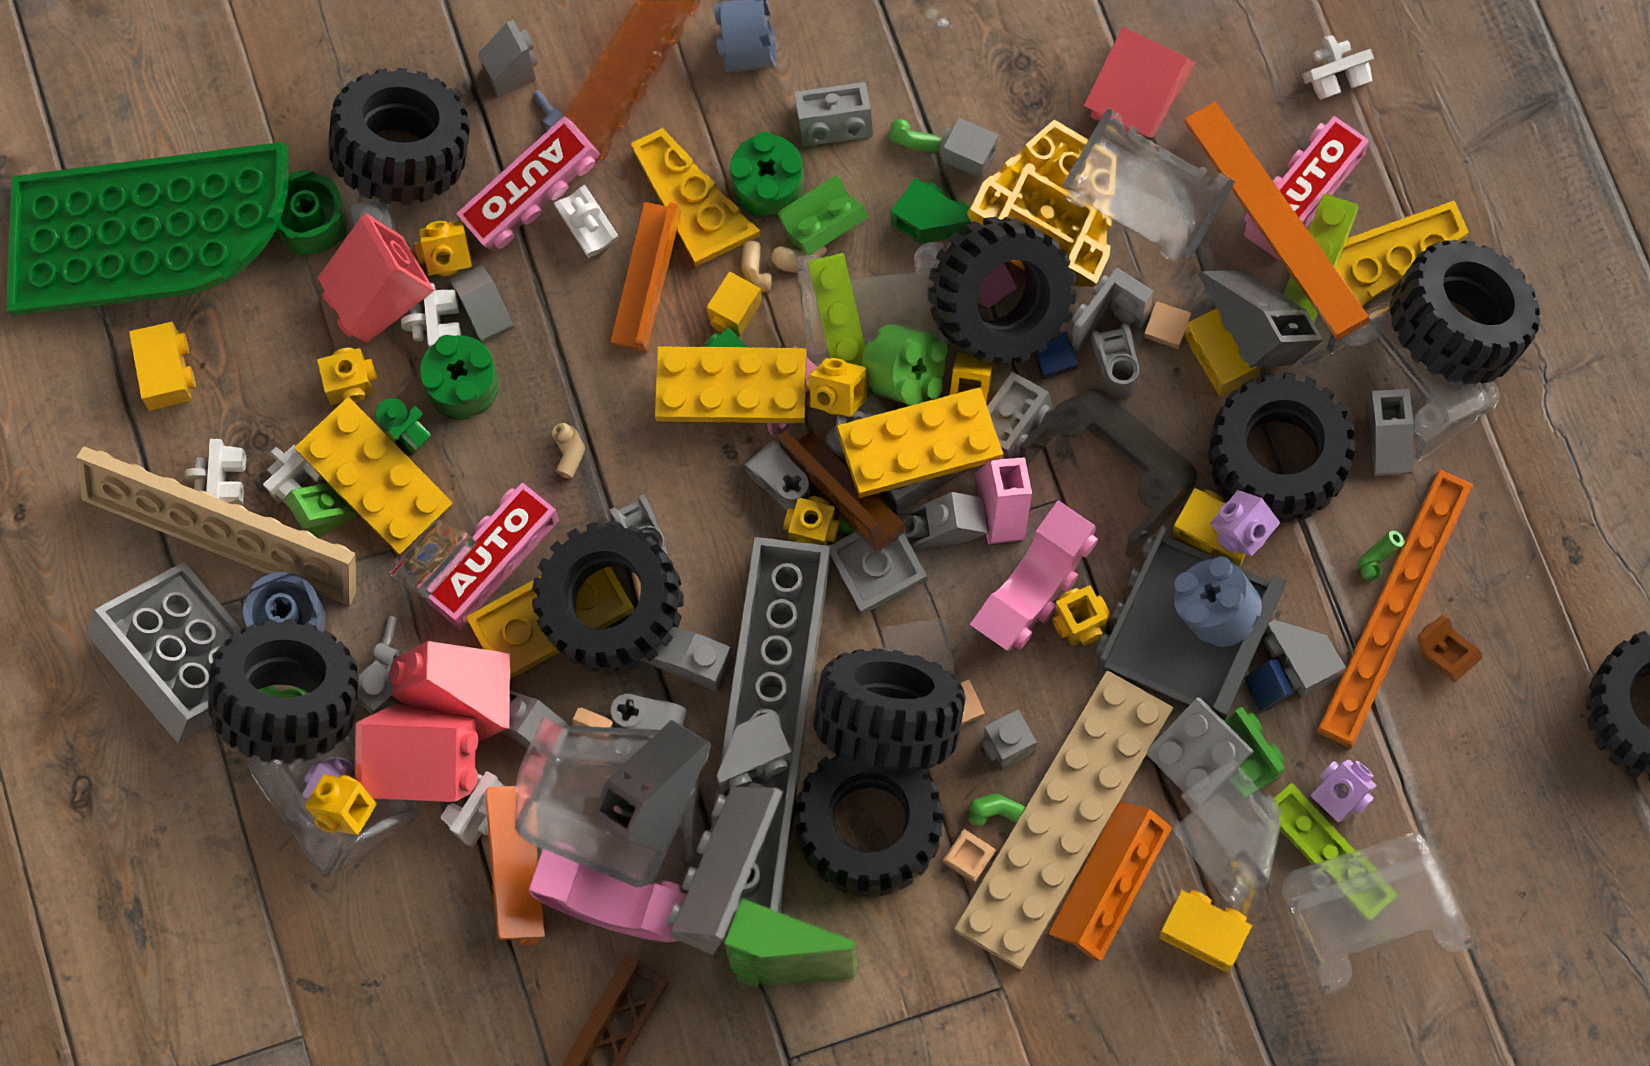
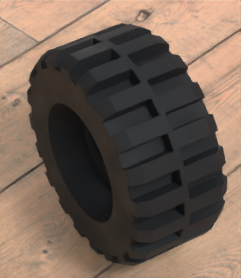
(393, 168)
(1036, 315)
(1445, 337)
(1292, 403)
(573, 565)
(889, 709)
(1612, 709)
(283, 726)
(867, 870)

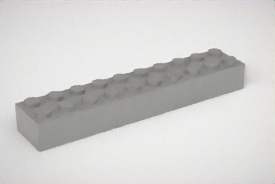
(777, 674)

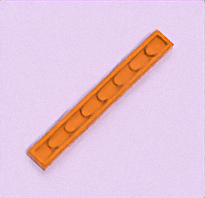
(1277, 221)
(1394, 609)

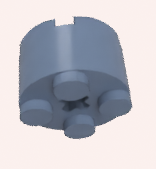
(746, 35)
(283, 592)
(1217, 602)

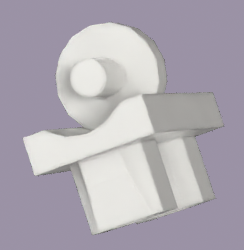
(1324, 77)
(587, 222)
(436, 304)
(220, 461)
(288, 474)
(471, 820)

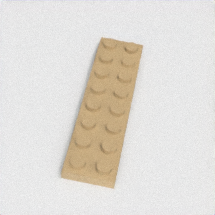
(215, 524)
(1063, 820)

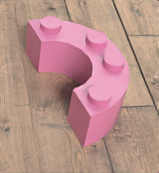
(1038, 579)
(605, 900)

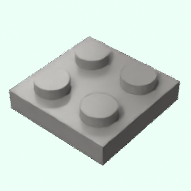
(876, 576)
(1196, 746)

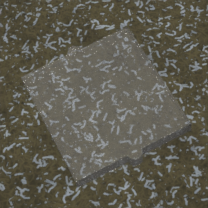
(923, 639)

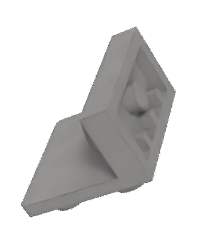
(1120, 293)

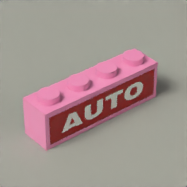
(1316, 171)
(529, 184)
(500, 548)

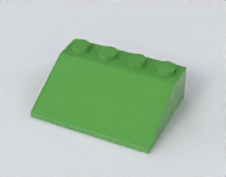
(784, 950)

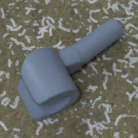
(553, 115)

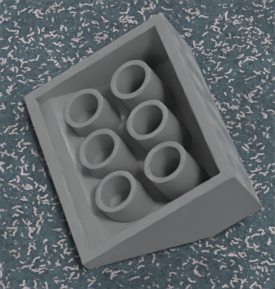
(164, 645)
(724, 866)

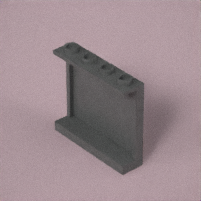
(1157, 647)

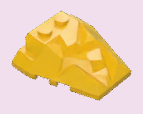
(1032, 192)

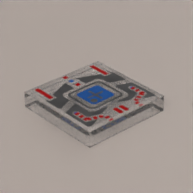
(432, 558)

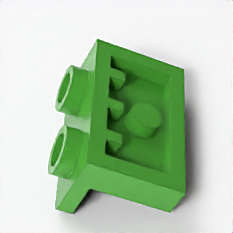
(821, 216)
(1266, 761)

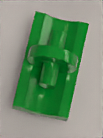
(401, 426)

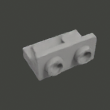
(834, 114)
(1017, 412)

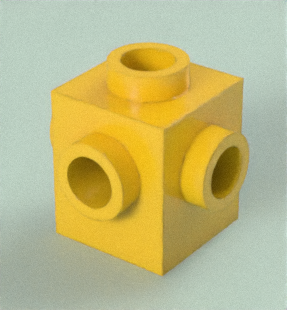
(443, 248)
(347, 375)
(837, 387)
(813, 510)
(1080, 604)
(340, 804)

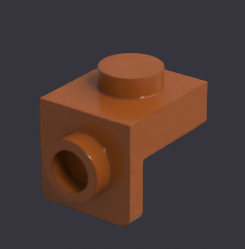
(1447, 649)

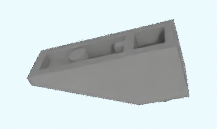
(694, 658)

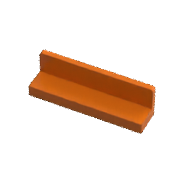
(646, 276)
(512, 869)
(1110, 879)

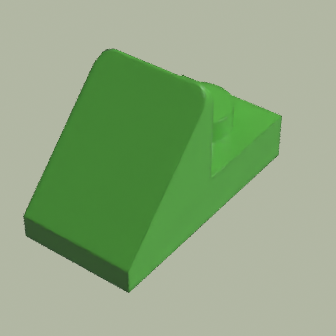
(319, 508)

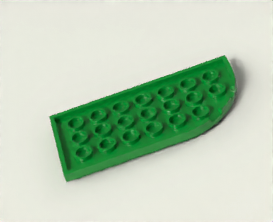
(141, 227)

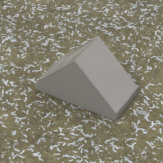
(482, 303)

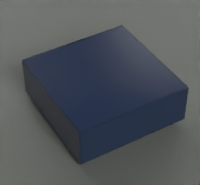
(1057, 358)
(1268, 685)

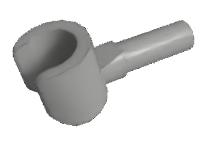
(383, 652)

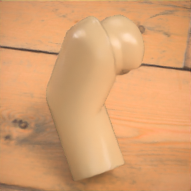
(785, 258)
(750, 267)
(571, 448)

